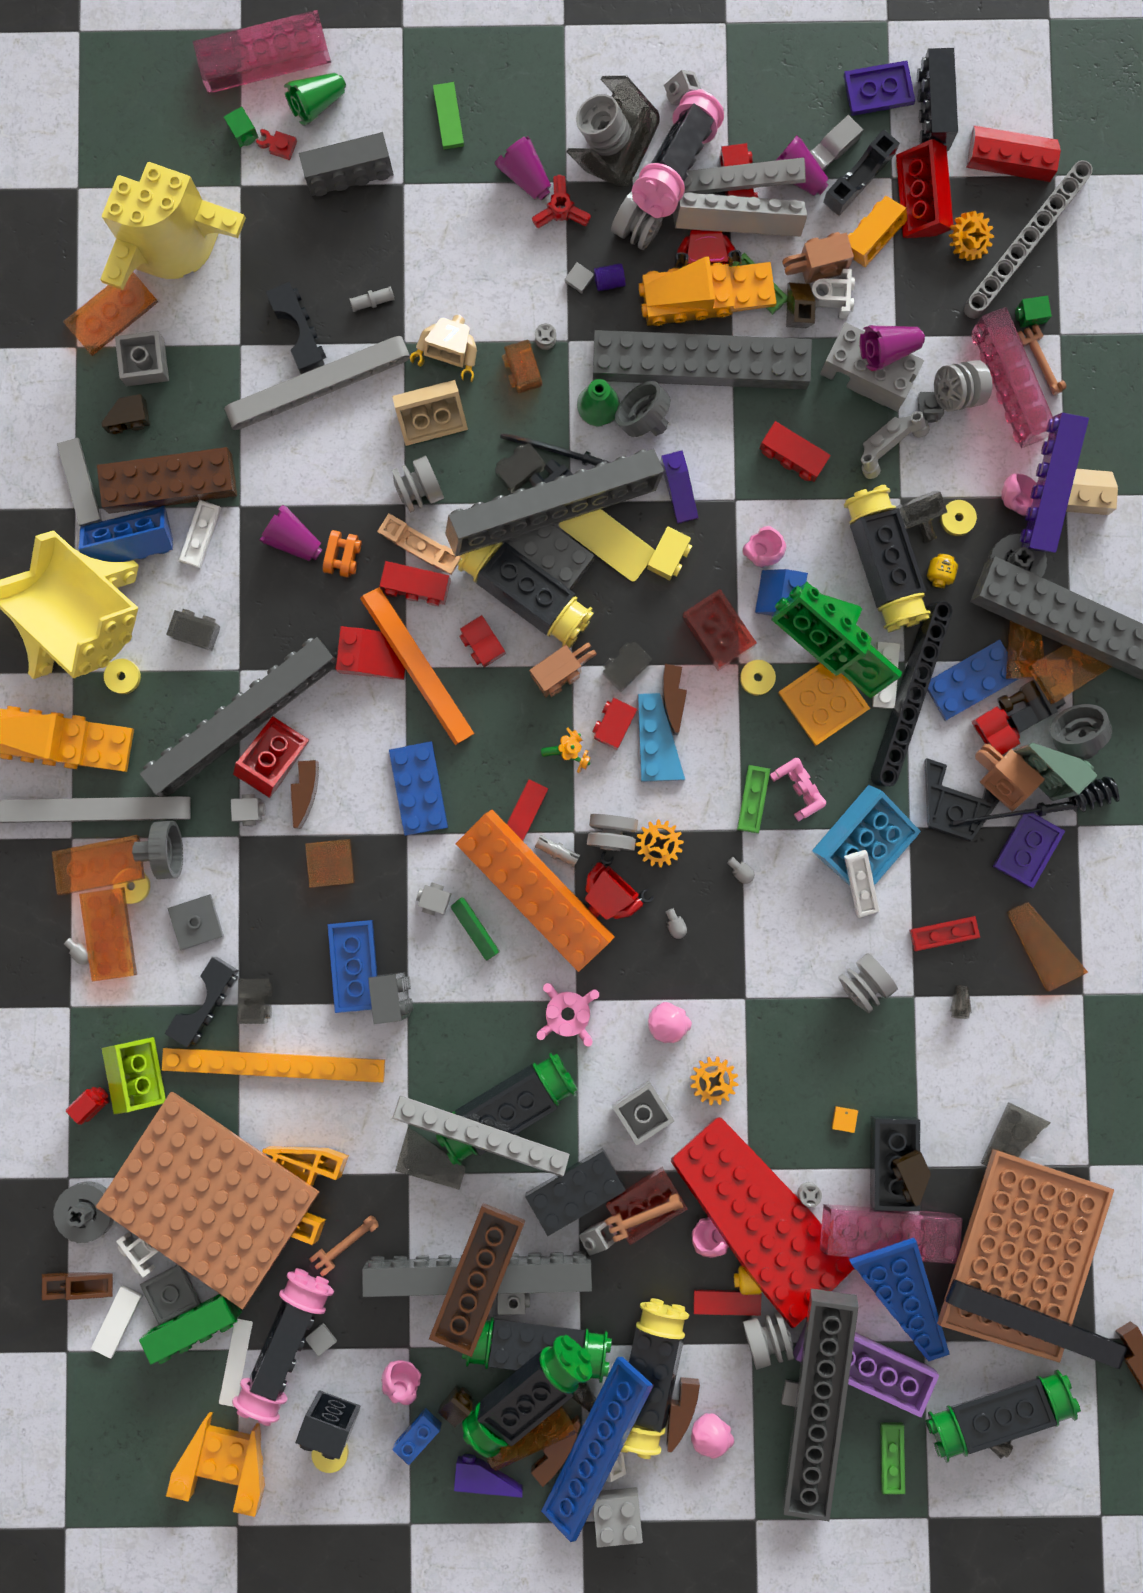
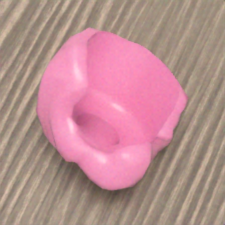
(1017, 493)
(765, 547)
(668, 1023)
(708, 1240)
(401, 1382)
(711, 1436)

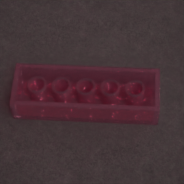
(262, 51)
(1012, 377)
(861, 1230)

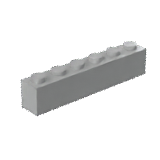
(740, 214)

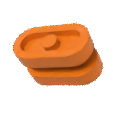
(347, 565)

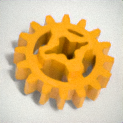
(973, 225)
(665, 857)
(720, 1071)

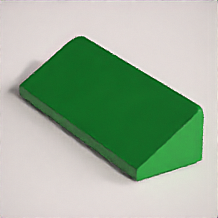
(474, 928)

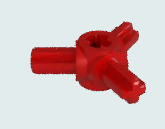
(561, 198)

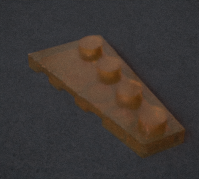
(1024, 649)
(1047, 952)
(550, 1431)

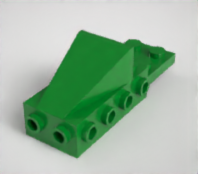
(830, 634)

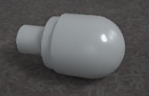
(741, 871)
(676, 924)
(77, 951)

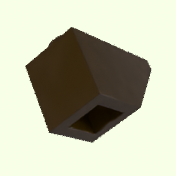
(800, 305)
(127, 414)
(914, 1175)
(456, 1406)

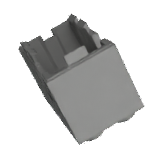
(886, 386)

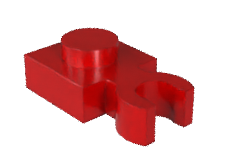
(280, 144)

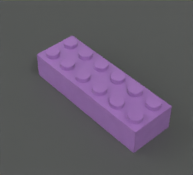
(887, 1374)

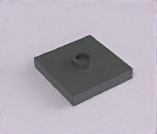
(195, 922)
(170, 1294)

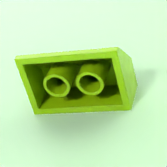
(133, 1075)

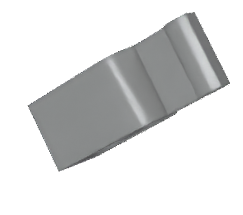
(837, 142)

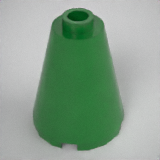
(313, 95)
(598, 403)

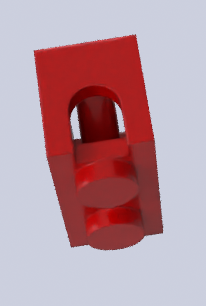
(614, 724)

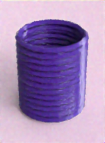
(609, 277)

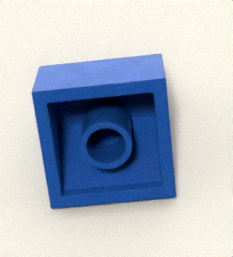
(774, 586)

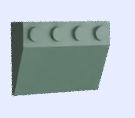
(1063, 773)

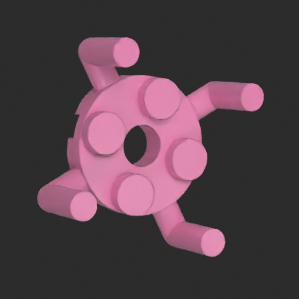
(802, 786)
(567, 1027)

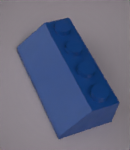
(127, 536)

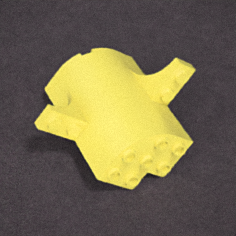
(162, 226)
(69, 608)

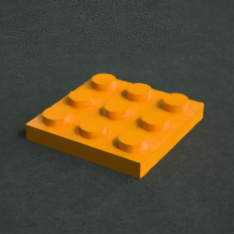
(823, 702)

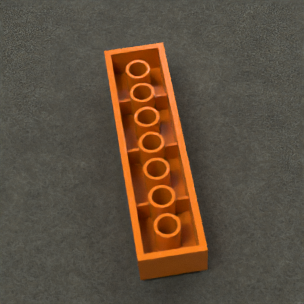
(535, 890)

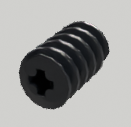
(1096, 792)

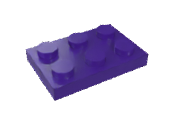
(879, 88)
(1028, 849)

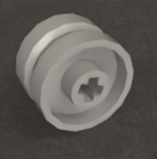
(612, 832)

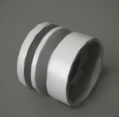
(603, 124)
(633, 219)
(963, 385)
(417, 484)
(867, 983)
(768, 1340)

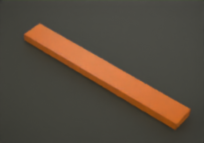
(417, 665)

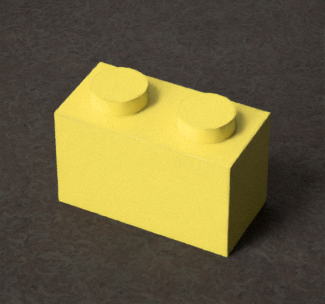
(669, 553)

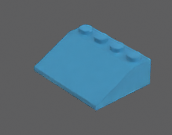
(869, 825)

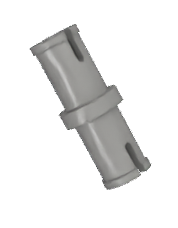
(371, 299)
(557, 851)

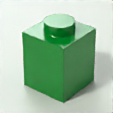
(241, 127)
(1033, 311)

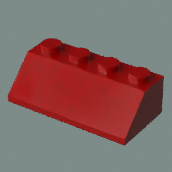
(1013, 153)
(925, 189)

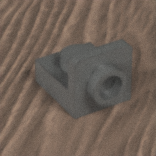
(929, 407)

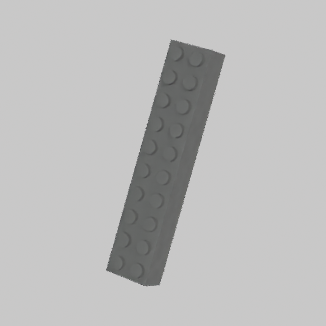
(702, 359)
(553, 502)
(1061, 615)
(238, 718)
(434, 1275)
(820, 1404)

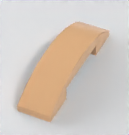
(419, 544)

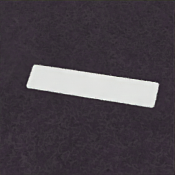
(235, 1361)

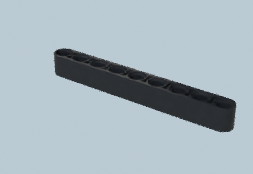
(904, 701)
(1036, 1324)

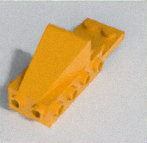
(705, 291)
(63, 740)

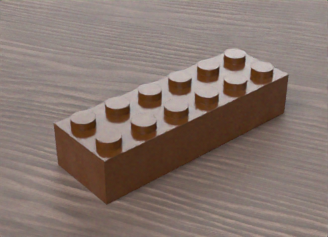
(166, 480)
(477, 1279)

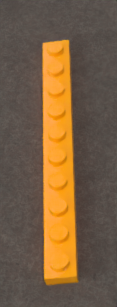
(273, 1064)

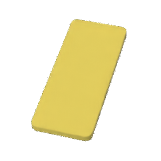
(610, 542)

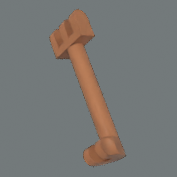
(1032, 340)
(623, 1225)
(326, 1258)

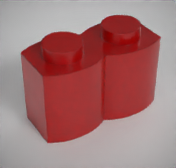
(482, 641)
(996, 731)
(88, 1105)

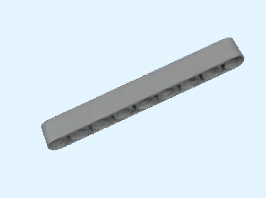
(1033, 231)
(317, 383)
(95, 809)

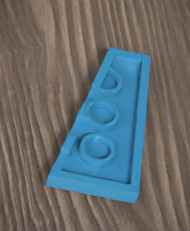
(657, 747)

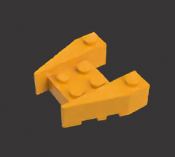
(306, 1164)
(222, 1457)

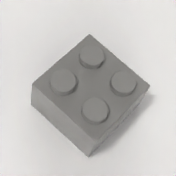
(141, 358)
(642, 1113)
(617, 1517)

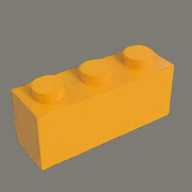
(876, 230)

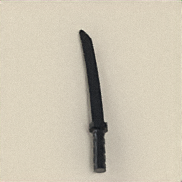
(585, 458)
(1041, 809)

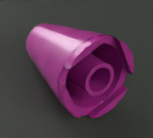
(525, 168)
(815, 176)
(888, 344)
(291, 536)

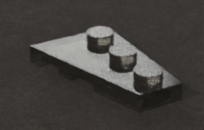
(1014, 1132)
(428, 1162)

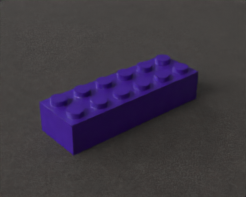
(1054, 482)

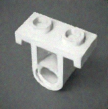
(837, 293)
(138, 1253)

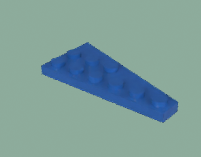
(903, 1288)

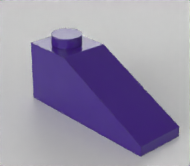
(679, 486)
(477, 1476)

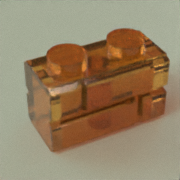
(523, 366)

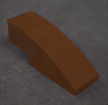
(673, 696)
(304, 792)
(76, 1285)
(1133, 1339)
(682, 1411)
(554, 1457)

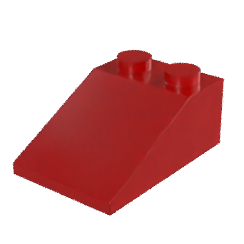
(367, 654)
(270, 757)

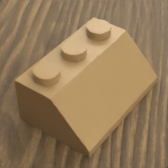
(430, 412)
(1093, 492)

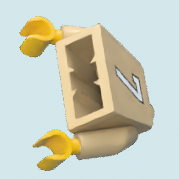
(449, 343)

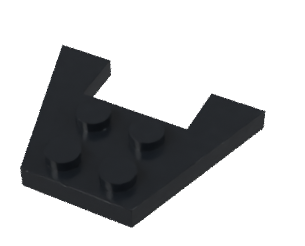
(952, 805)

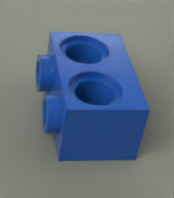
(417, 1436)

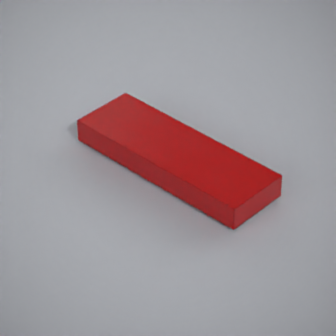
(527, 808)
(944, 933)
(726, 1303)

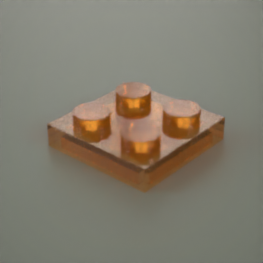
(329, 863)

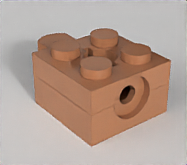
(821, 258)
(560, 669)
(1008, 776)

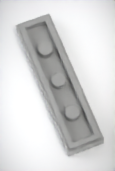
(79, 482)

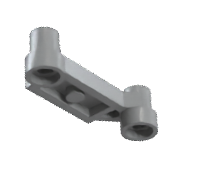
(888, 437)

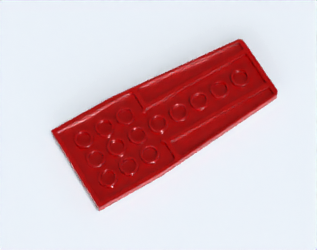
(759, 1219)

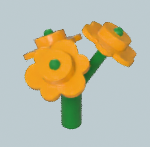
(569, 750)

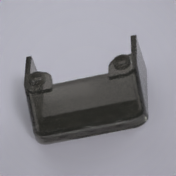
(643, 121)

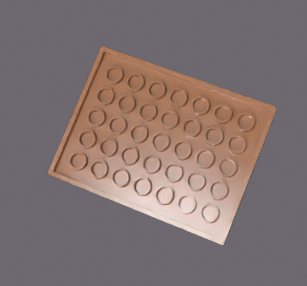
(207, 1200)
(1030, 1245)

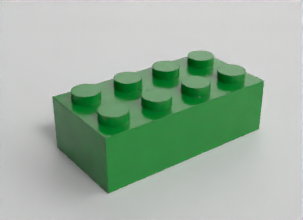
(186, 1329)

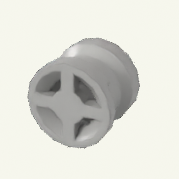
(548, 332)
(809, 1194)

